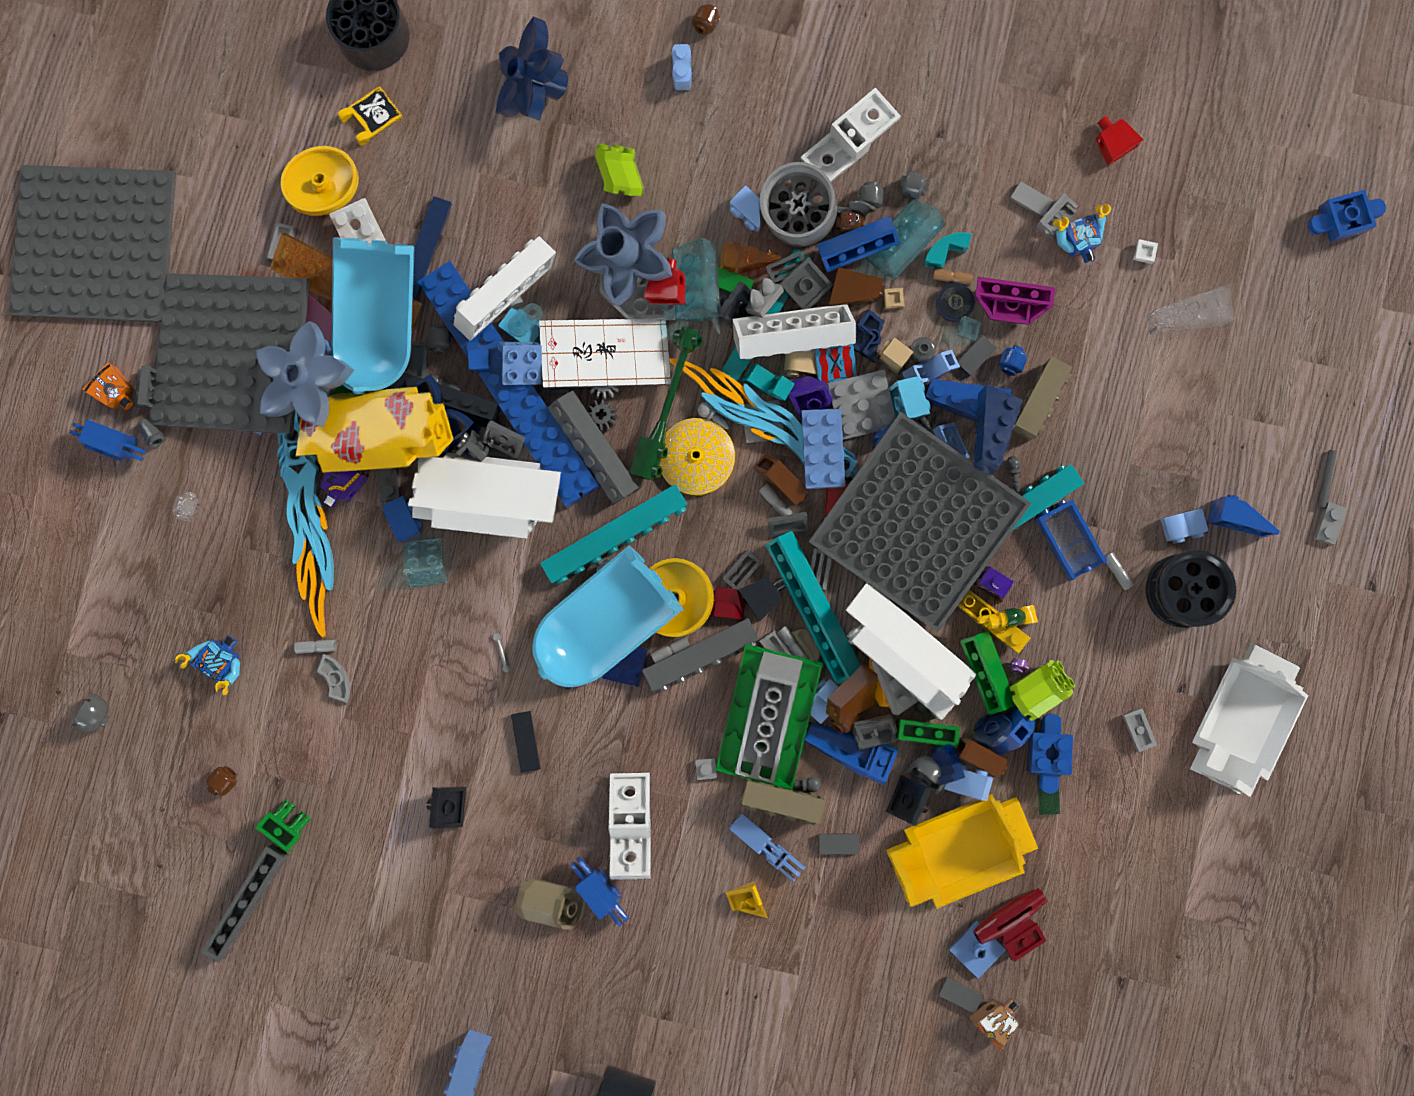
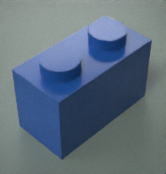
(400, 519)

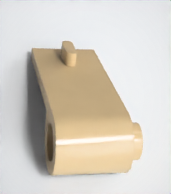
(800, 362)

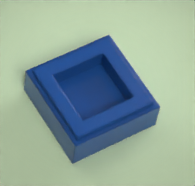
(478, 359)

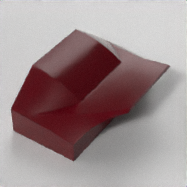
(727, 604)

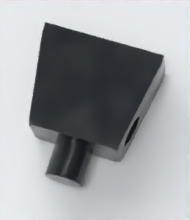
(762, 595)

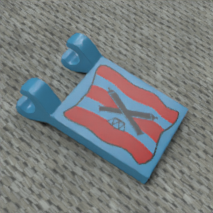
(835, 363)

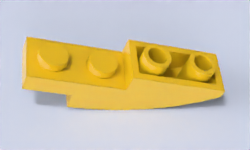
(976, 607)

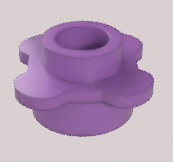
(1018, 666)

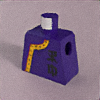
(342, 485)
(994, 583)

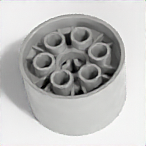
(799, 174)

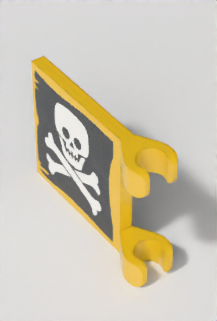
(373, 112)

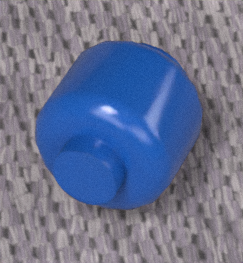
(1013, 360)

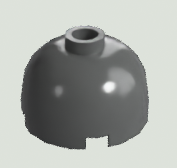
(91, 715)
(926, 772)

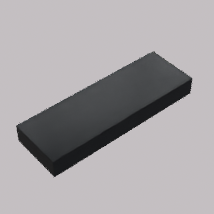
(525, 741)

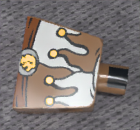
(996, 1021)

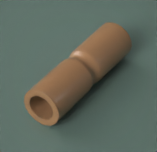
(950, 276)

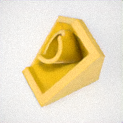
(746, 900)

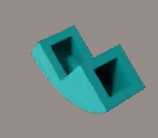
(937, 254)
(768, 383)

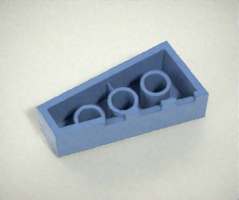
(468, 1065)

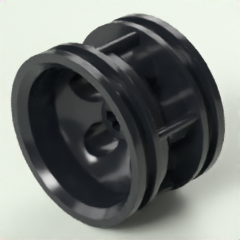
(1164, 600)

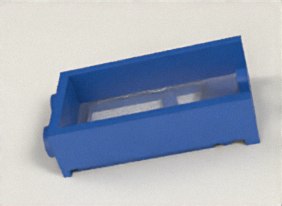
(1070, 539)

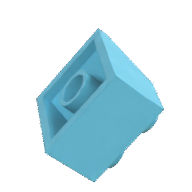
(909, 398)

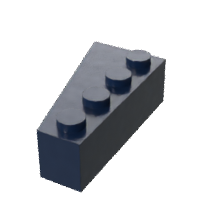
(994, 427)

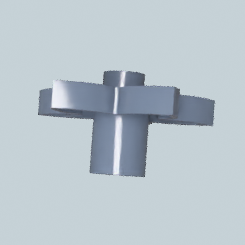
(625, 251)
(301, 376)

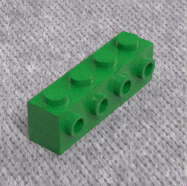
(989, 672)

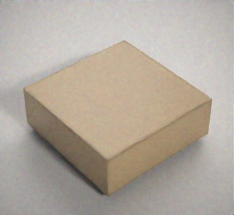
(893, 298)

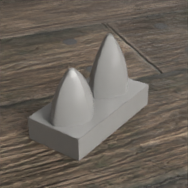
(763, 299)

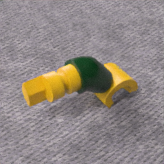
(1010, 617)

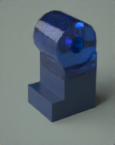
(949, 763)

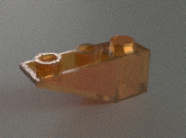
(744, 259)

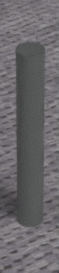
(1327, 479)

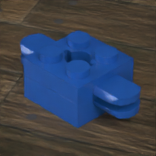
(1346, 216)
(107, 441)
(1050, 753)
(598, 892)

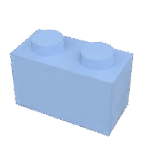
(974, 784)

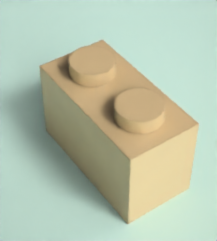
(894, 355)

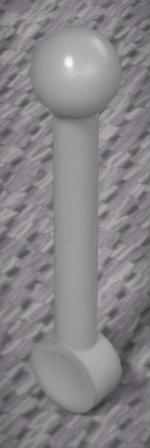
(497, 637)

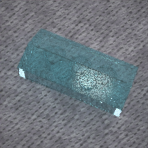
(915, 229)
(700, 266)

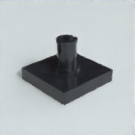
(735, 304)
(909, 800)
(447, 807)

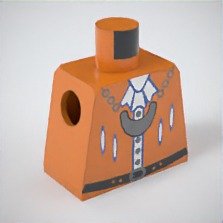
(110, 388)

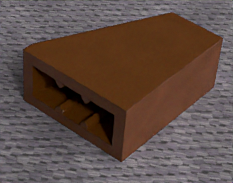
(855, 288)
(781, 479)
(853, 695)
(981, 757)

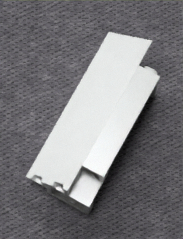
(484, 495)
(908, 652)
(1249, 720)

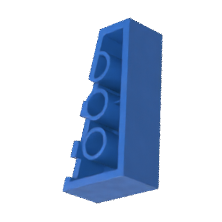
(956, 397)

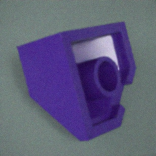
(810, 395)

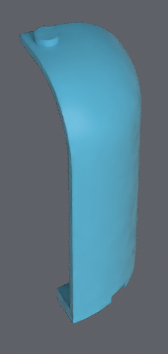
(372, 310)
(602, 621)

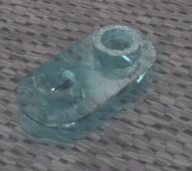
(527, 321)

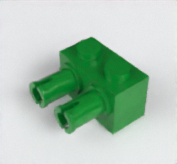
(283, 835)

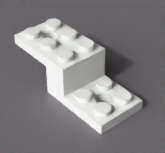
(852, 135)
(358, 210)
(630, 826)

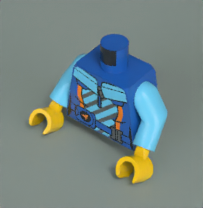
(1082, 234)
(215, 660)

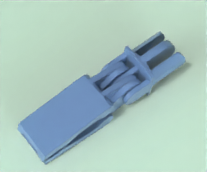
(759, 839)

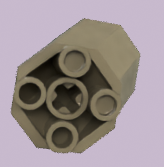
(549, 903)

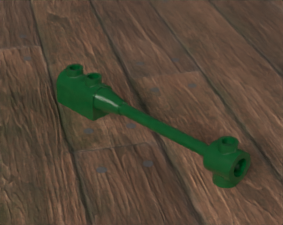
(652, 449)

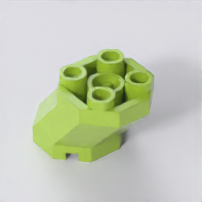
(619, 170)
(1042, 689)

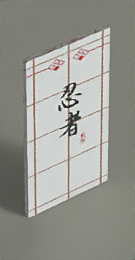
(604, 353)

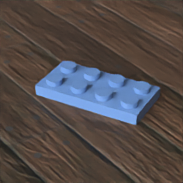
(823, 449)

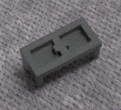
(874, 732)

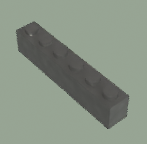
(592, 447)
(699, 655)
(245, 903)

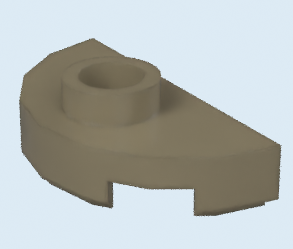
(807, 643)

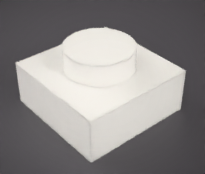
(1145, 251)

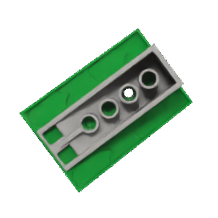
(769, 716)

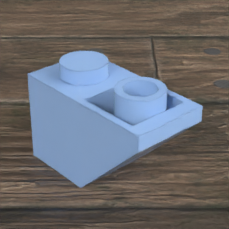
(747, 207)

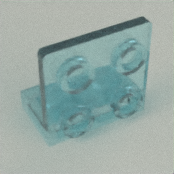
(424, 562)

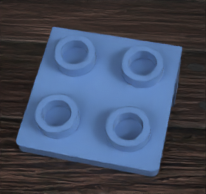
(521, 362)

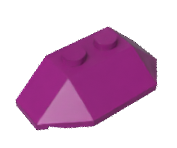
(1013, 300)

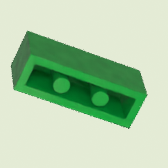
(927, 732)

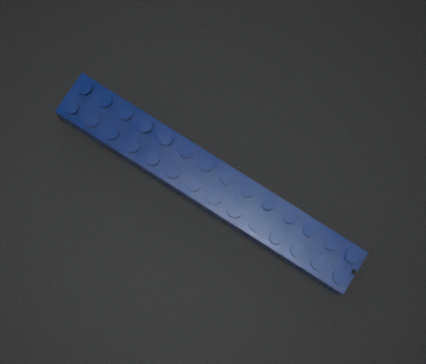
(518, 402)

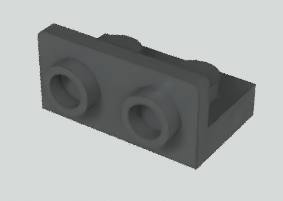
(144, 387)
(503, 439)
(474, 443)

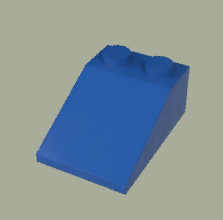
(1240, 516)

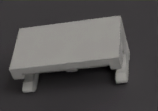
(1063, 207)

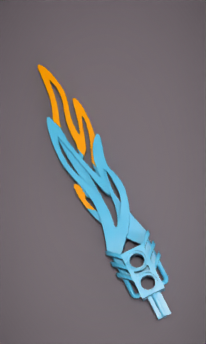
(757, 418)
(313, 530)

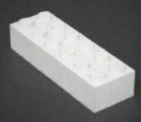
(503, 288)
(794, 331)

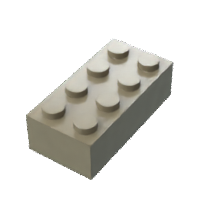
(1040, 398)
(779, 800)

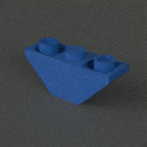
(1021, 730)

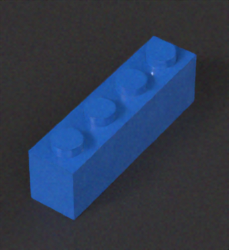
(858, 243)

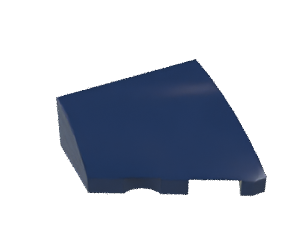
(868, 335)

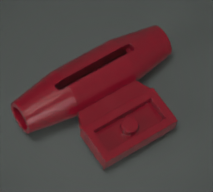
(1014, 924)

